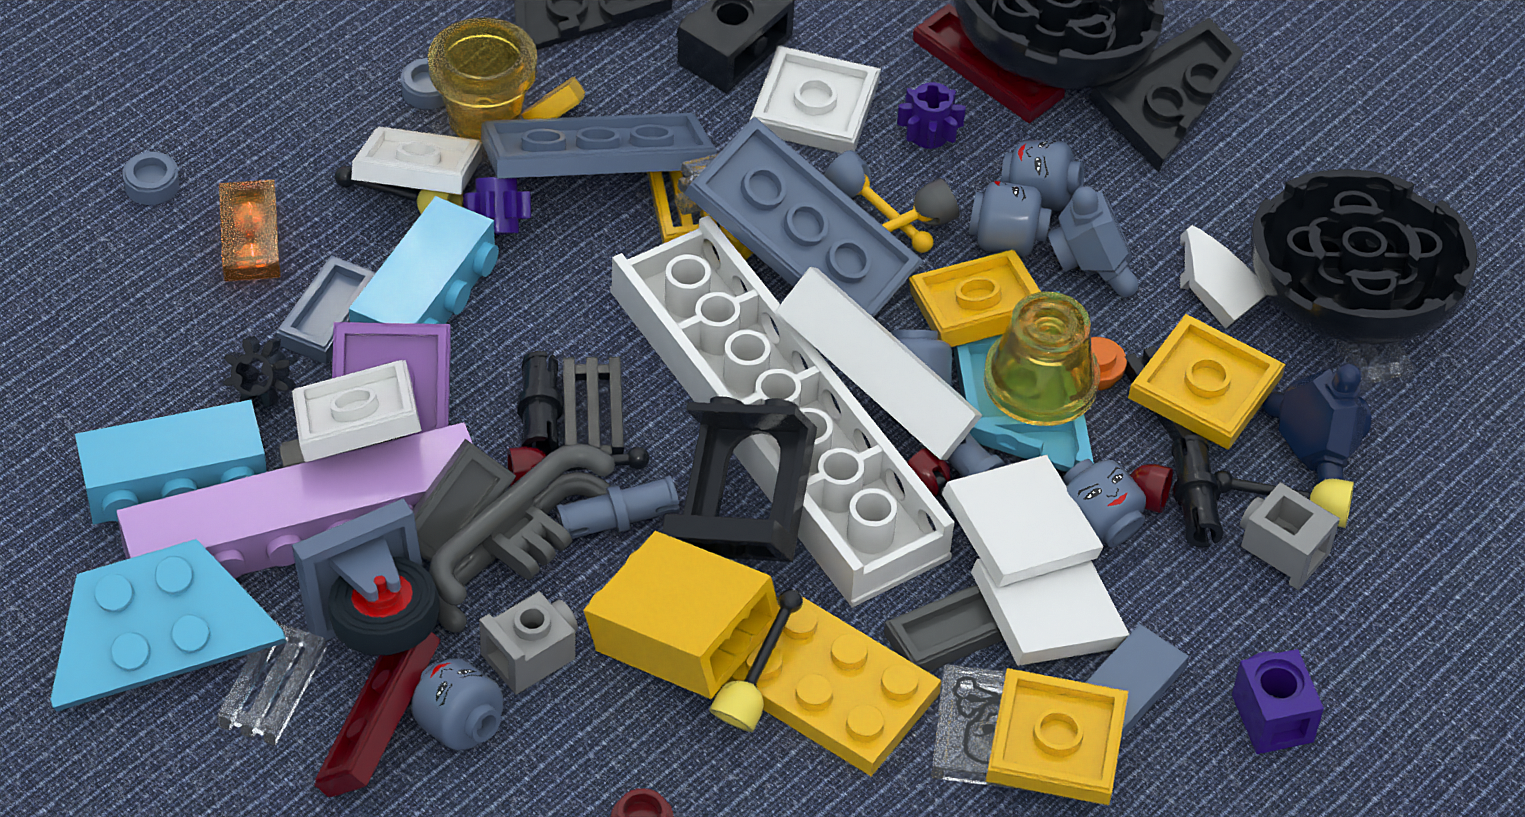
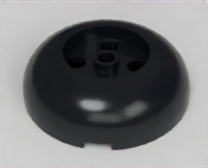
(1063, 40)
(1362, 256)

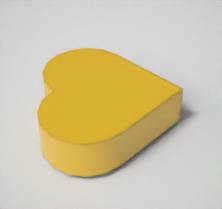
(556, 101)

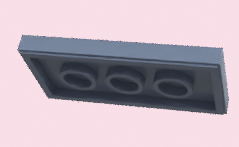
(594, 144)
(800, 218)

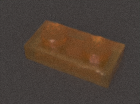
(249, 230)

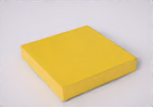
(972, 297)
(1206, 381)
(1057, 736)

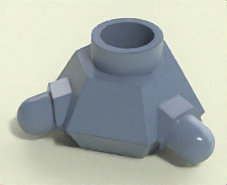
(1094, 241)

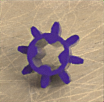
(931, 115)
(500, 202)

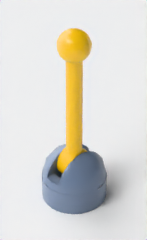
(853, 177)

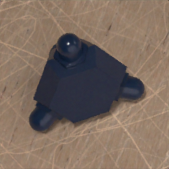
(1323, 418)

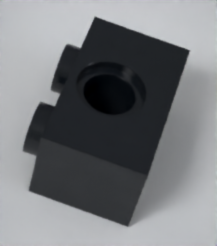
(732, 38)

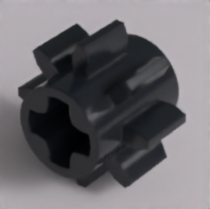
(274, 366)

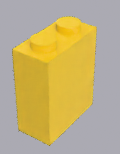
(682, 614)

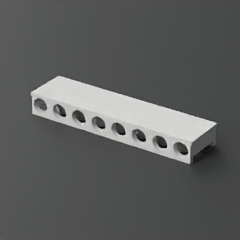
(725, 345)

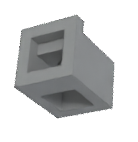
(1289, 533)
(529, 640)

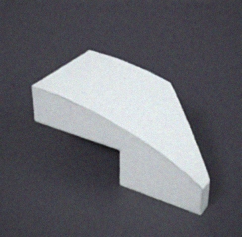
(1218, 277)

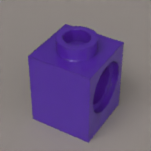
(1271, 720)

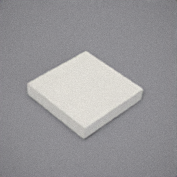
(816, 99)
(417, 160)
(355, 410)
(1022, 520)
(1053, 613)

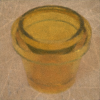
(482, 72)
(1044, 362)

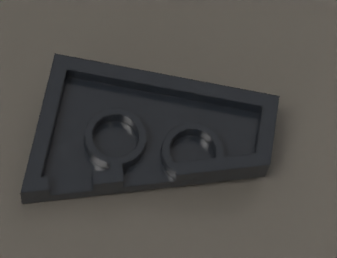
(563, 20)
(1169, 90)

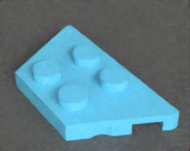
(1062, 443)
(155, 622)

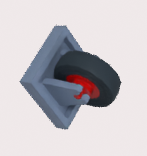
(368, 583)

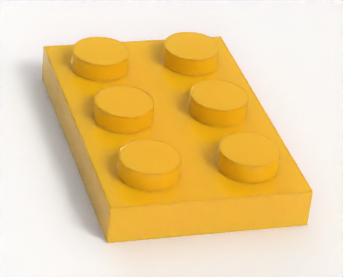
(841, 687)

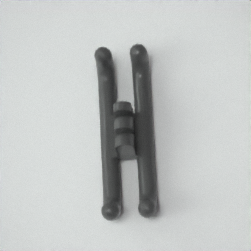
(517, 526)

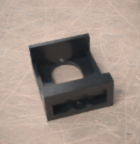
(722, 427)

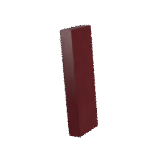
(948, 42)
(374, 719)

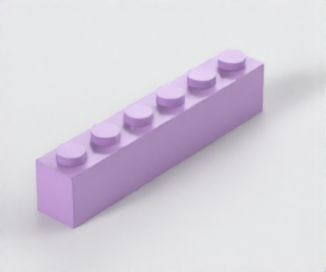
(260, 517)

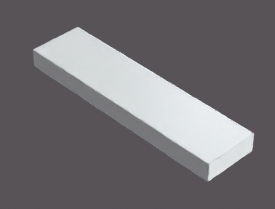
(879, 363)

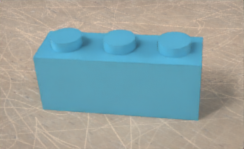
(430, 268)
(168, 456)

